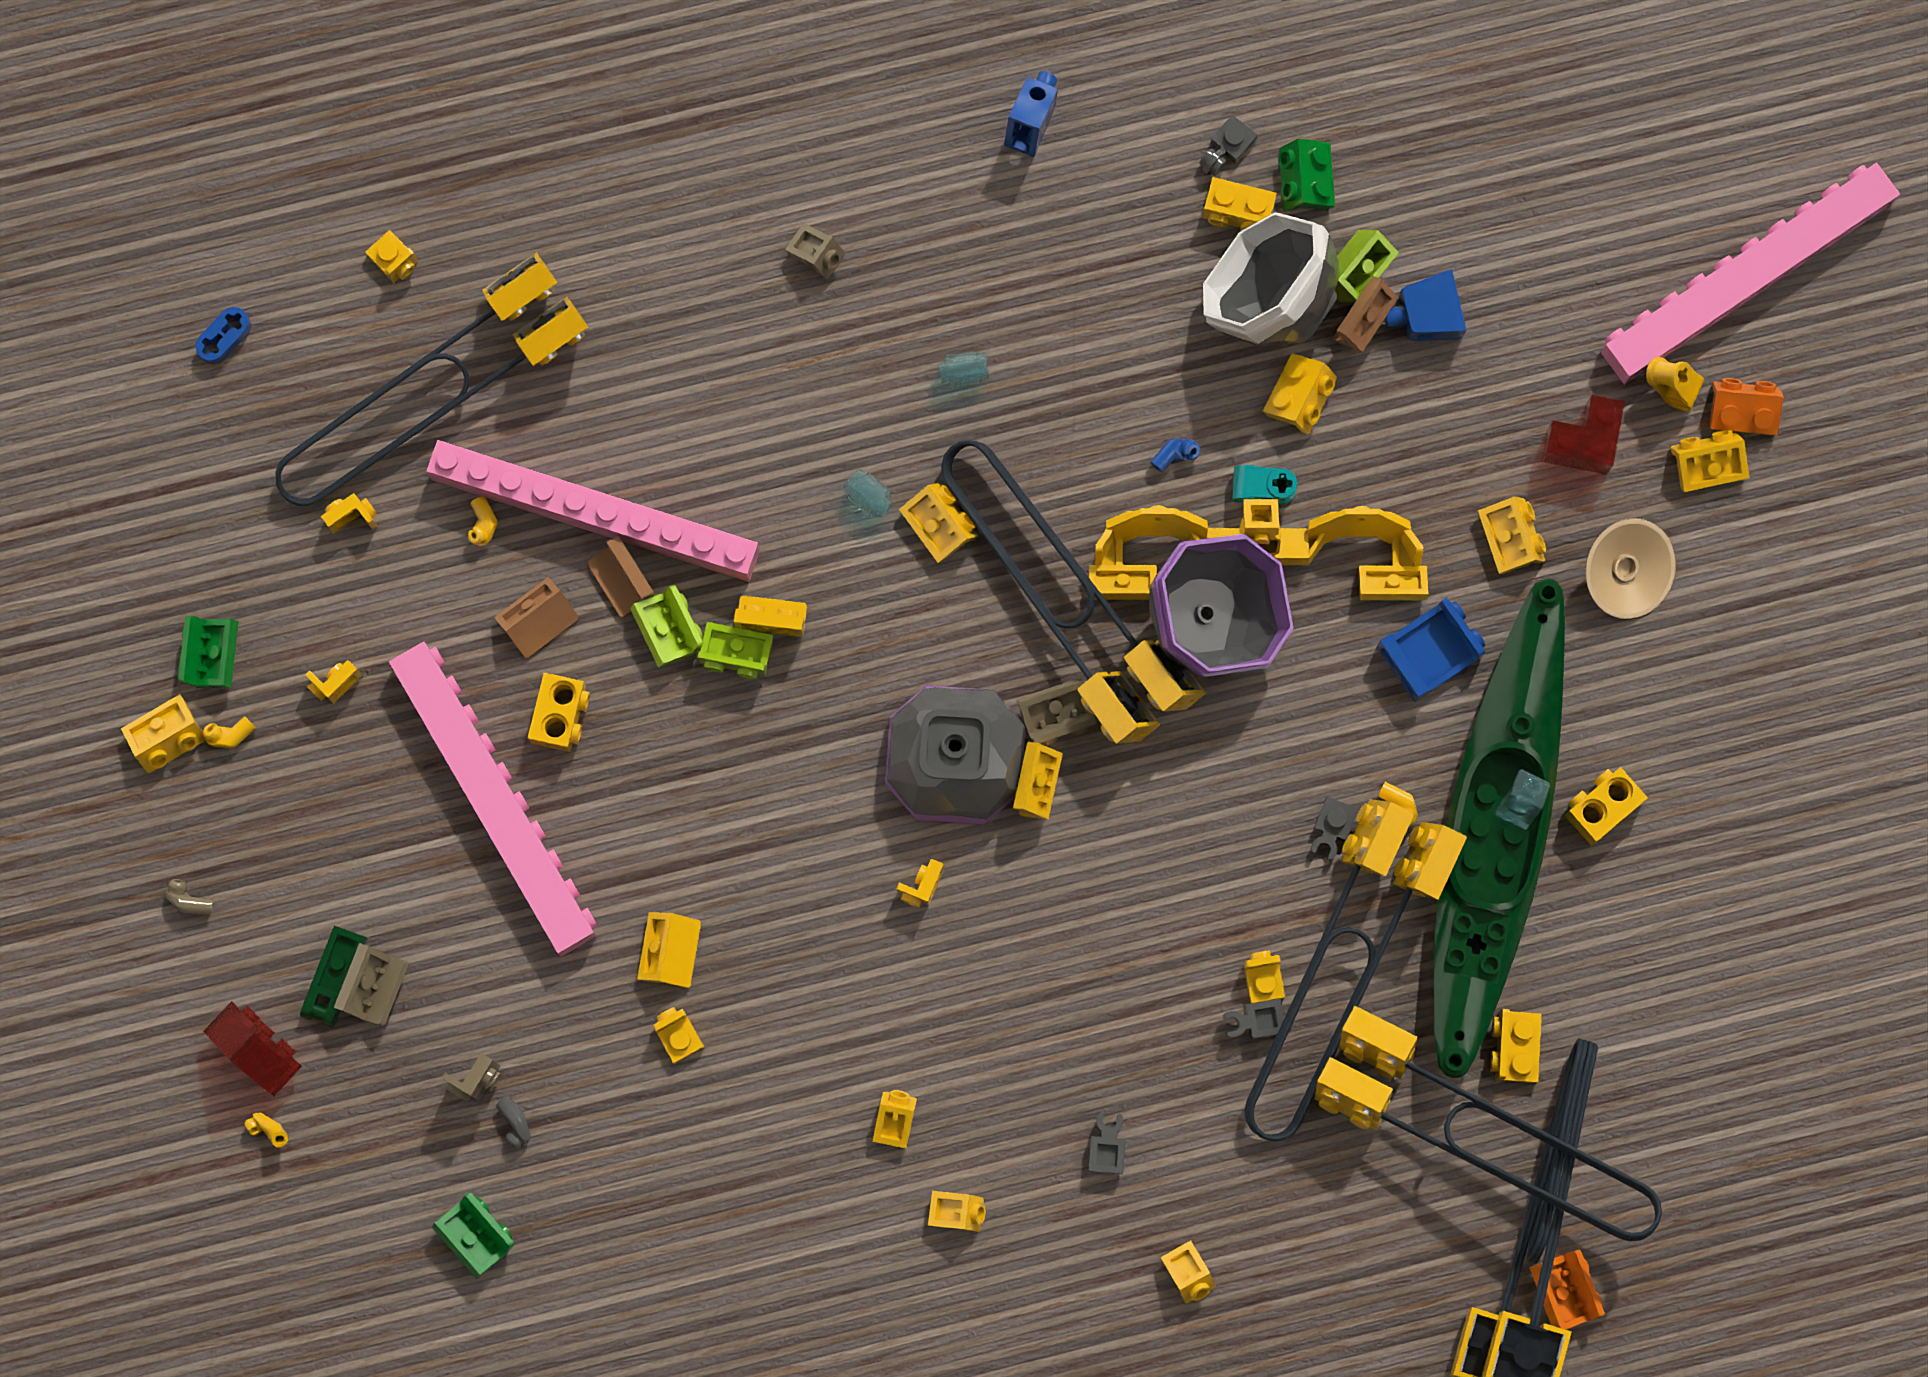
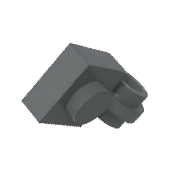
(1232, 140)

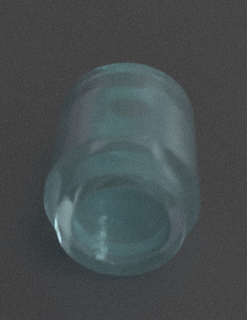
(963, 369)
(868, 494)

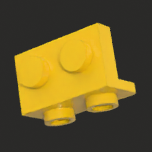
(1301, 392)

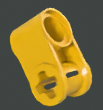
(1674, 382)

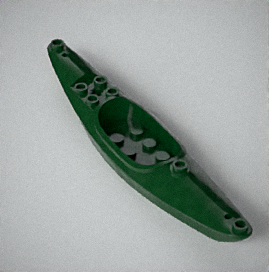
(1499, 861)

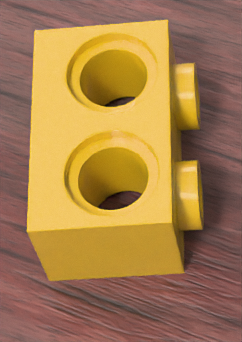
(549, 711)
(1609, 810)

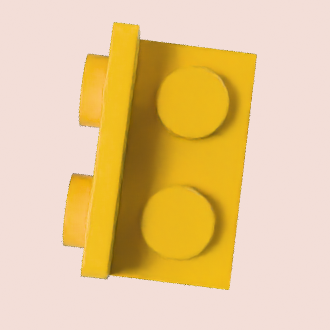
(1237, 204)
(1711, 460)
(939, 521)
(1512, 534)
(771, 616)
(163, 734)
(1037, 781)
(1517, 1046)

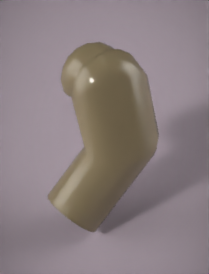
(184, 902)

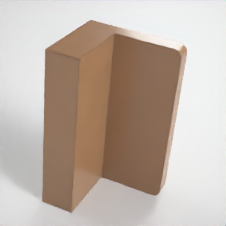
(1366, 315)
(620, 577)
(537, 617)

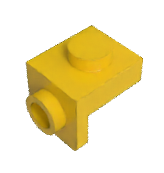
(342, 512)

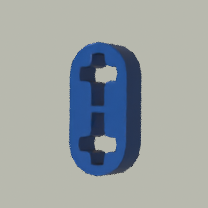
(217, 330)

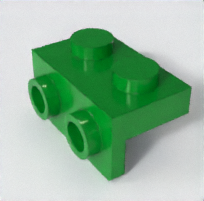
(1306, 175)
(208, 652)
(474, 1235)

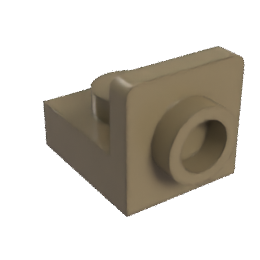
(816, 250)

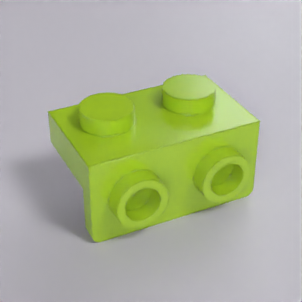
(668, 626)
(735, 650)

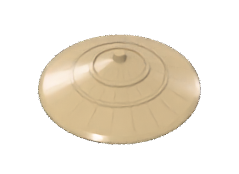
(1630, 568)

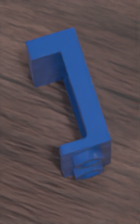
(1432, 649)

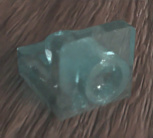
(1524, 799)

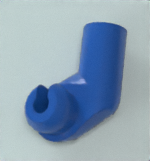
(1175, 451)

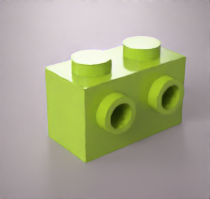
(1362, 257)

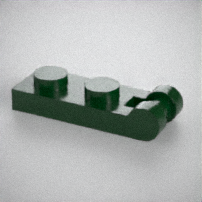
(331, 975)

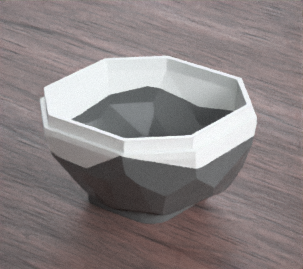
(1273, 282)

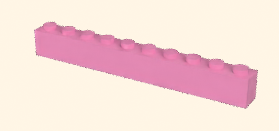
(1749, 273)
(593, 511)
(493, 799)

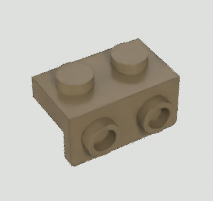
(1055, 713)
(371, 985)
(480, 1077)

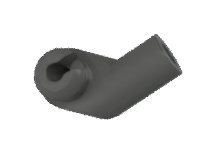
(516, 1119)

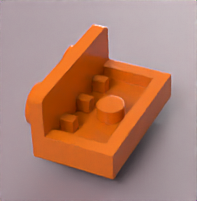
(1746, 406)
(1570, 1291)

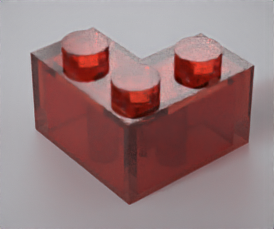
(1590, 445)
(251, 1048)

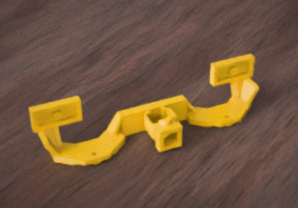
(1260, 522)

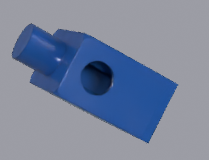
(1031, 114)
(1429, 310)

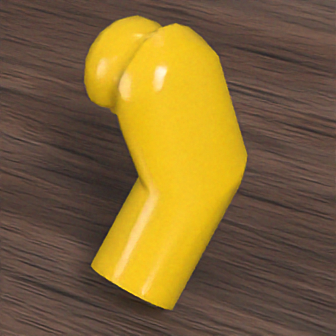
(486, 523)
(228, 737)
(1399, 797)
(272, 1129)

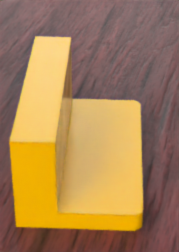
(669, 949)

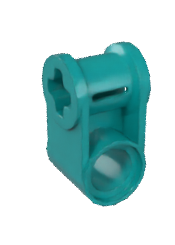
(1261, 483)

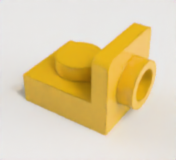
(392, 257)
(339, 680)
(928, 880)
(1264, 977)
(677, 1034)
(894, 1119)
(956, 1211)
(1189, 1272)

